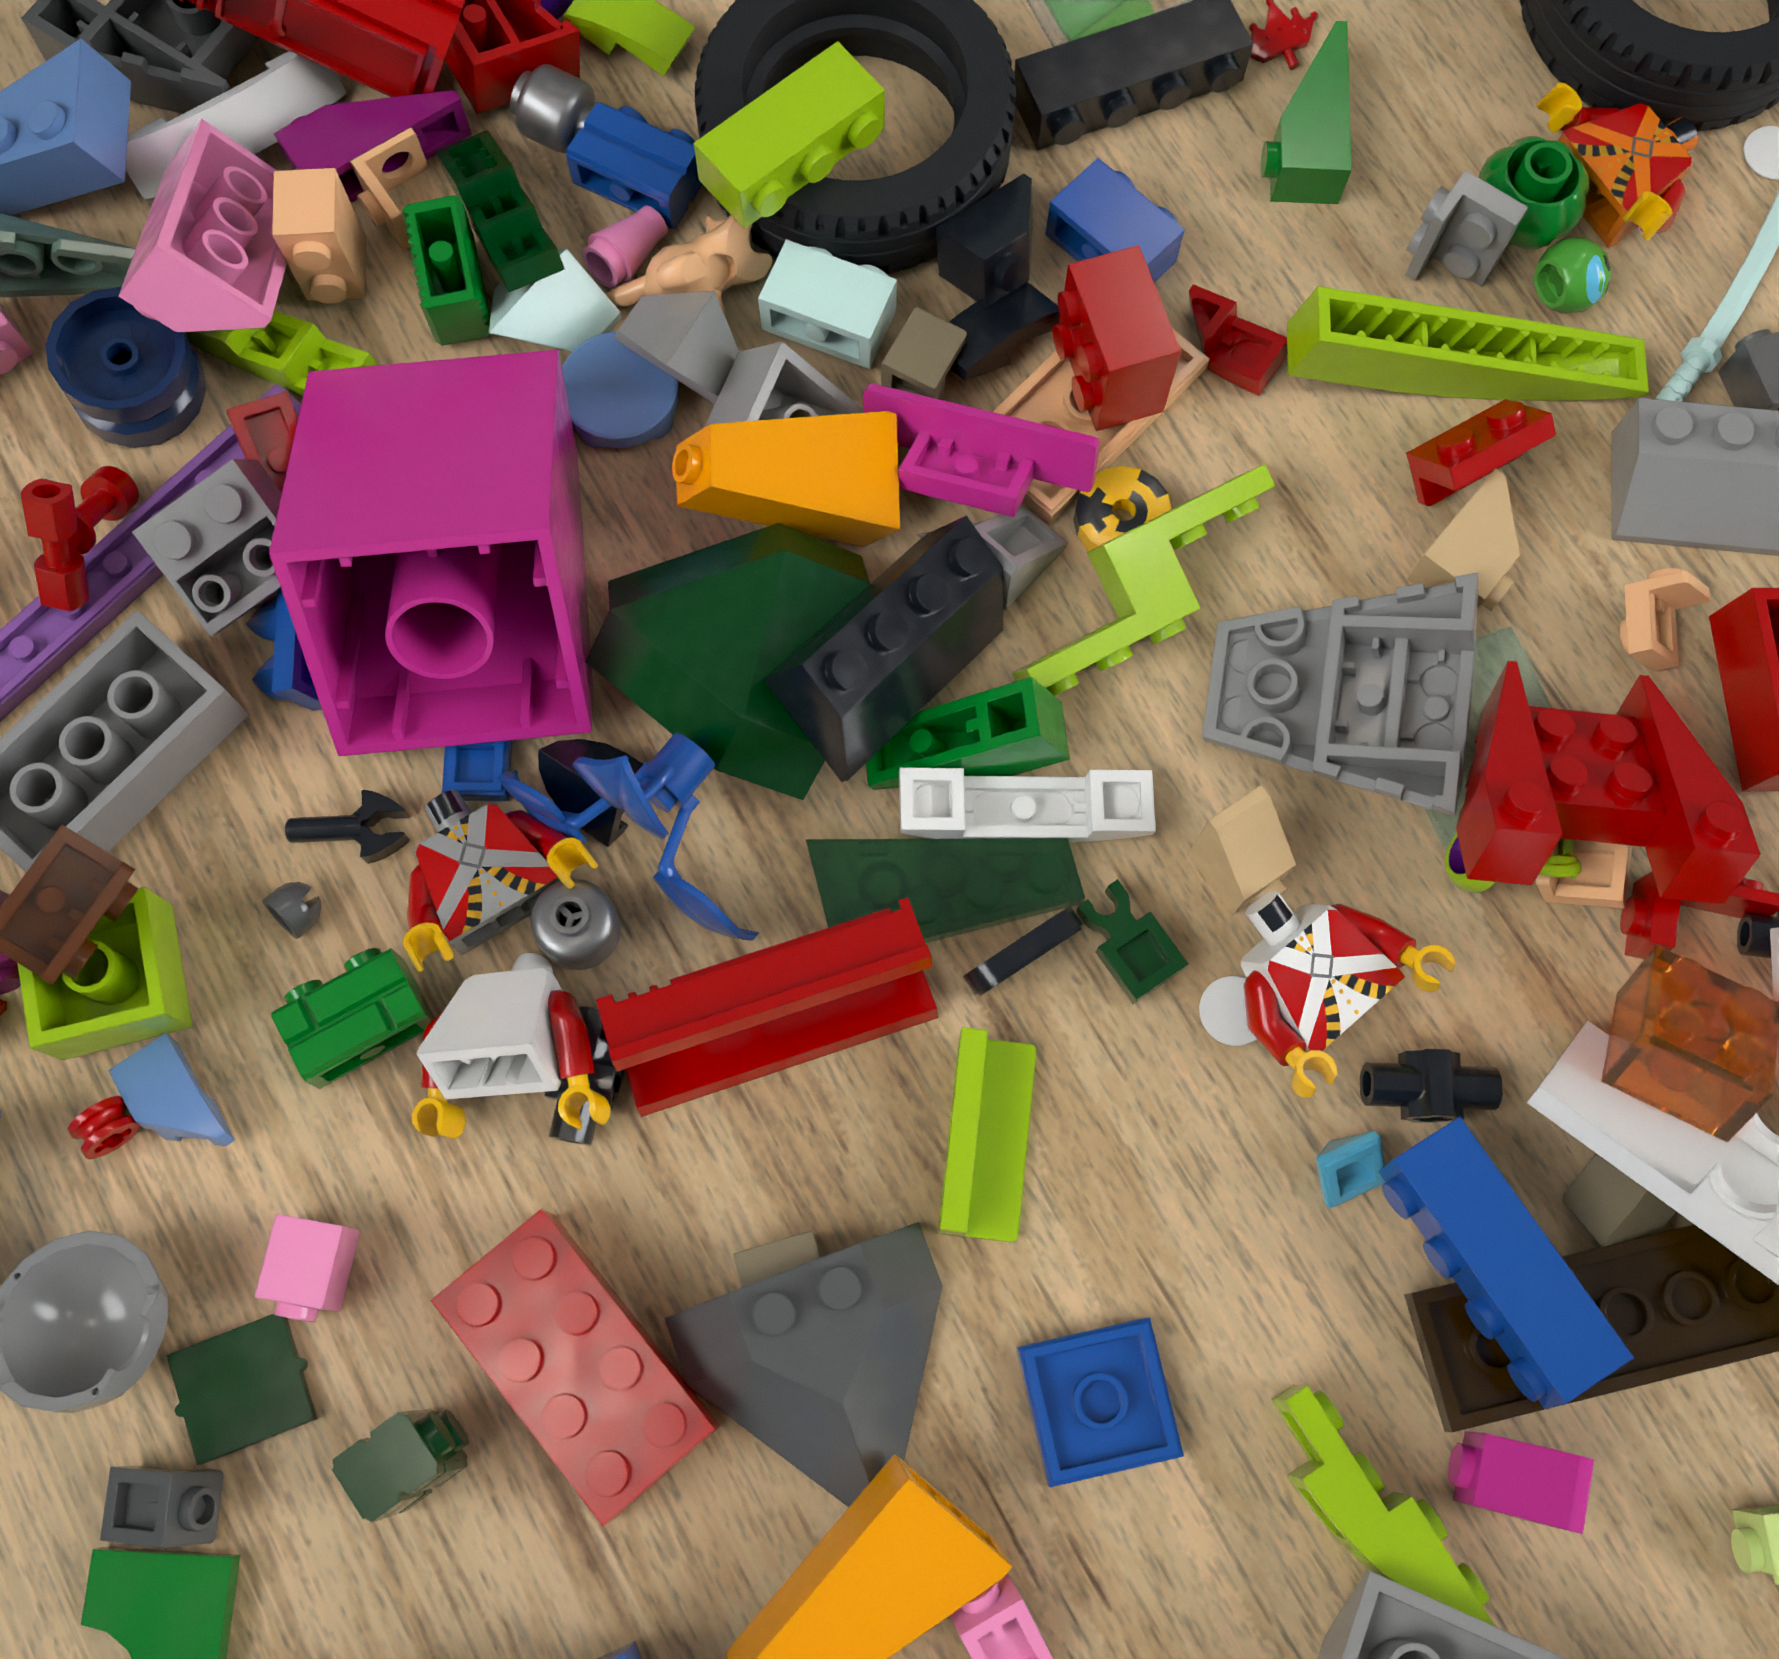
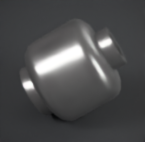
(551, 106)
(571, 944)

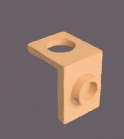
(377, 183)

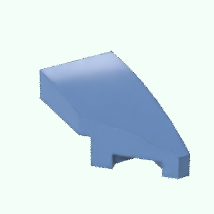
(166, 1094)

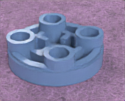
(617, 394)

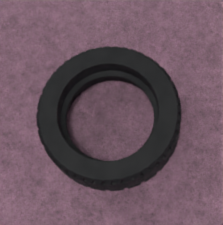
(1626, 57)
(892, 217)

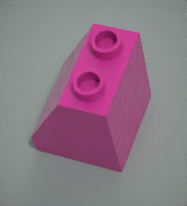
(438, 553)

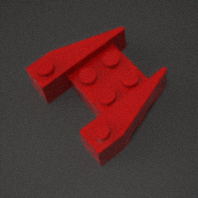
(1601, 781)

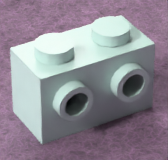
(828, 303)

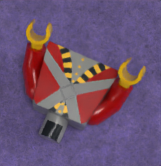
(481, 875)

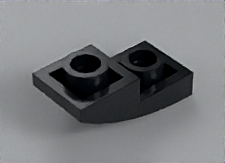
(999, 327)

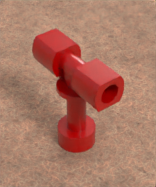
(69, 530)

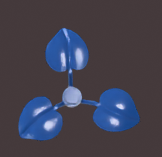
(664, 782)

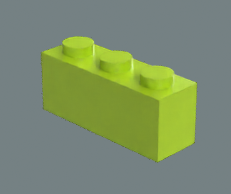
(791, 135)

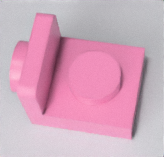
(999, 1625)

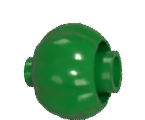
(1545, 180)

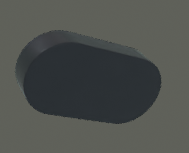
(1023, 951)

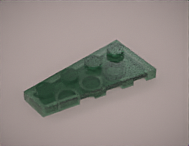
(949, 882)

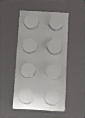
(109, 742)

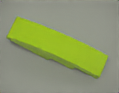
(281, 351)

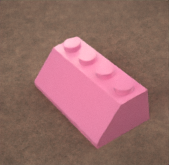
(208, 240)

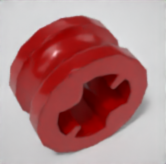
(103, 1127)

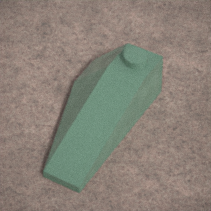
(57, 261)

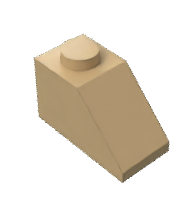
(1476, 540)
(1244, 851)

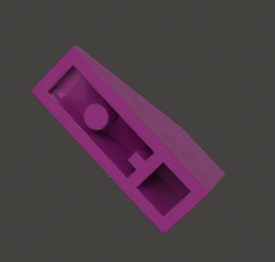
(347, 130)

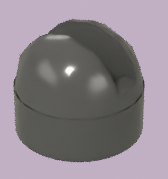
(290, 910)

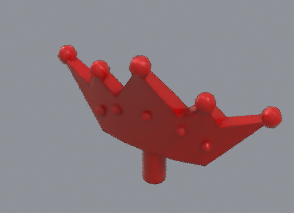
(1281, 35)

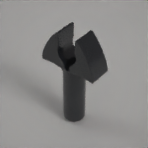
(354, 827)

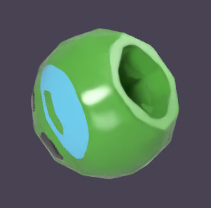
(1572, 275)

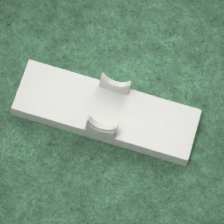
(1711, 1182)

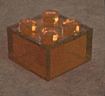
(1693, 1043)

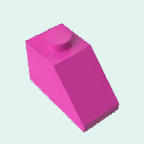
(1521, 1480)

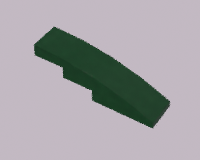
(499, 211)

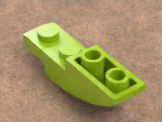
(1386, 1535)

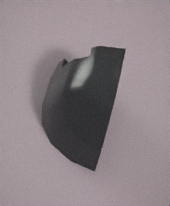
(571, 791)

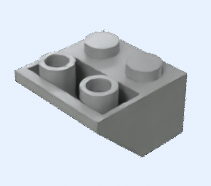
(218, 543)

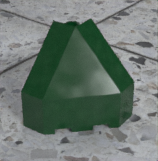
(707, 631)

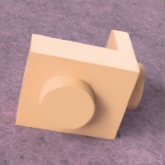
(1650, 620)
(1601, 881)

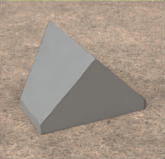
(683, 338)
(1022, 547)

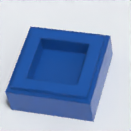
(476, 769)

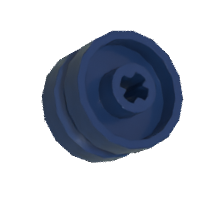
(124, 371)

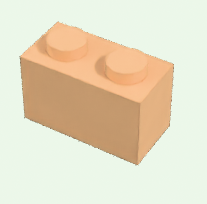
(319, 234)

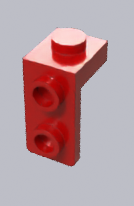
(1655, 920)

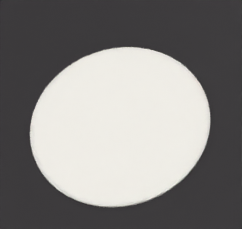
(1762, 151)
(1224, 1011)

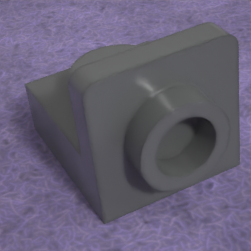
(161, 1506)

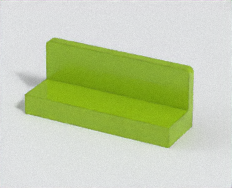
(987, 1138)

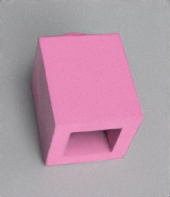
(306, 1266)

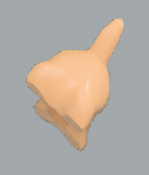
(705, 263)

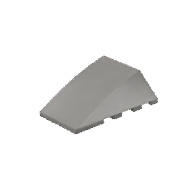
(1354, 690)

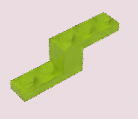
(1146, 581)

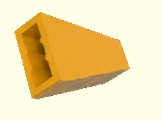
(808, 473)
(877, 1576)

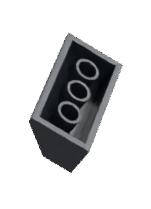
(894, 646)

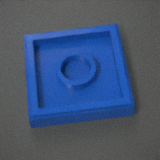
(1099, 1402)

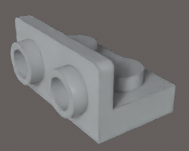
(1465, 229)

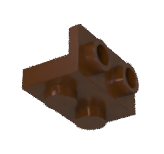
(60, 904)

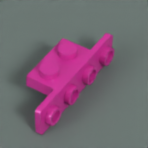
(980, 454)

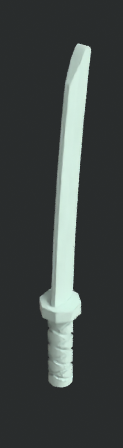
(1704, 352)

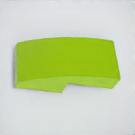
(639, 26)

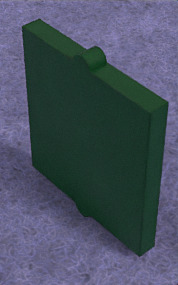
(241, 1388)

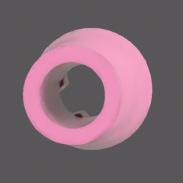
(621, 248)

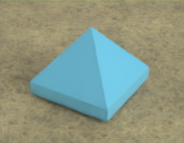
(1350, 1167)

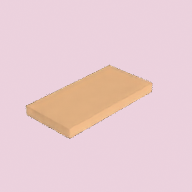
(1049, 400)

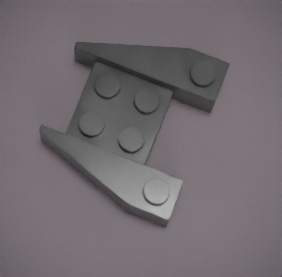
(163, 46)

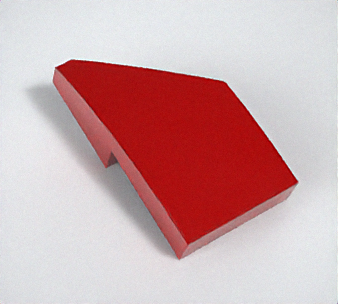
(1236, 347)

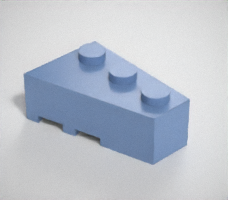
(63, 130)

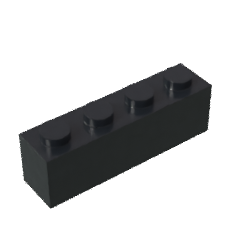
(1131, 70)

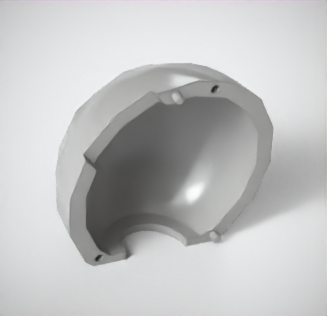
(79, 1322)

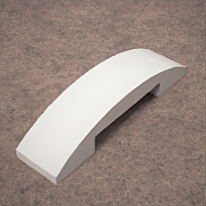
(244, 113)
(1083, 809)

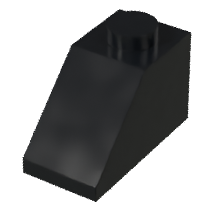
(989, 243)

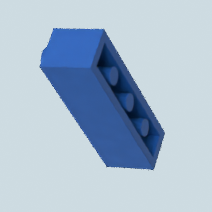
(1503, 1266)

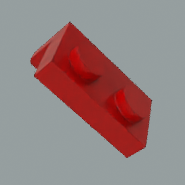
(1476, 448)

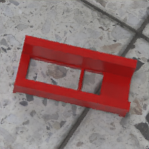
(379, 43)
(771, 1009)

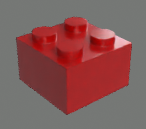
(1116, 338)

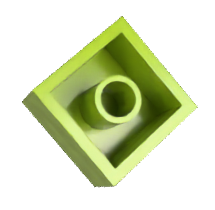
(123, 992)

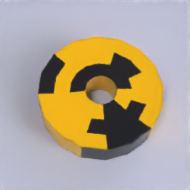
(1115, 490)

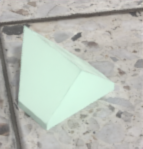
(554, 310)

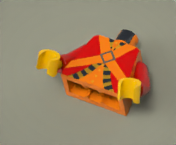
(1630, 162)

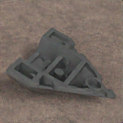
(822, 1356)

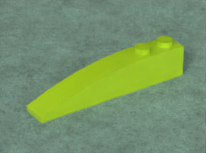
(1457, 351)

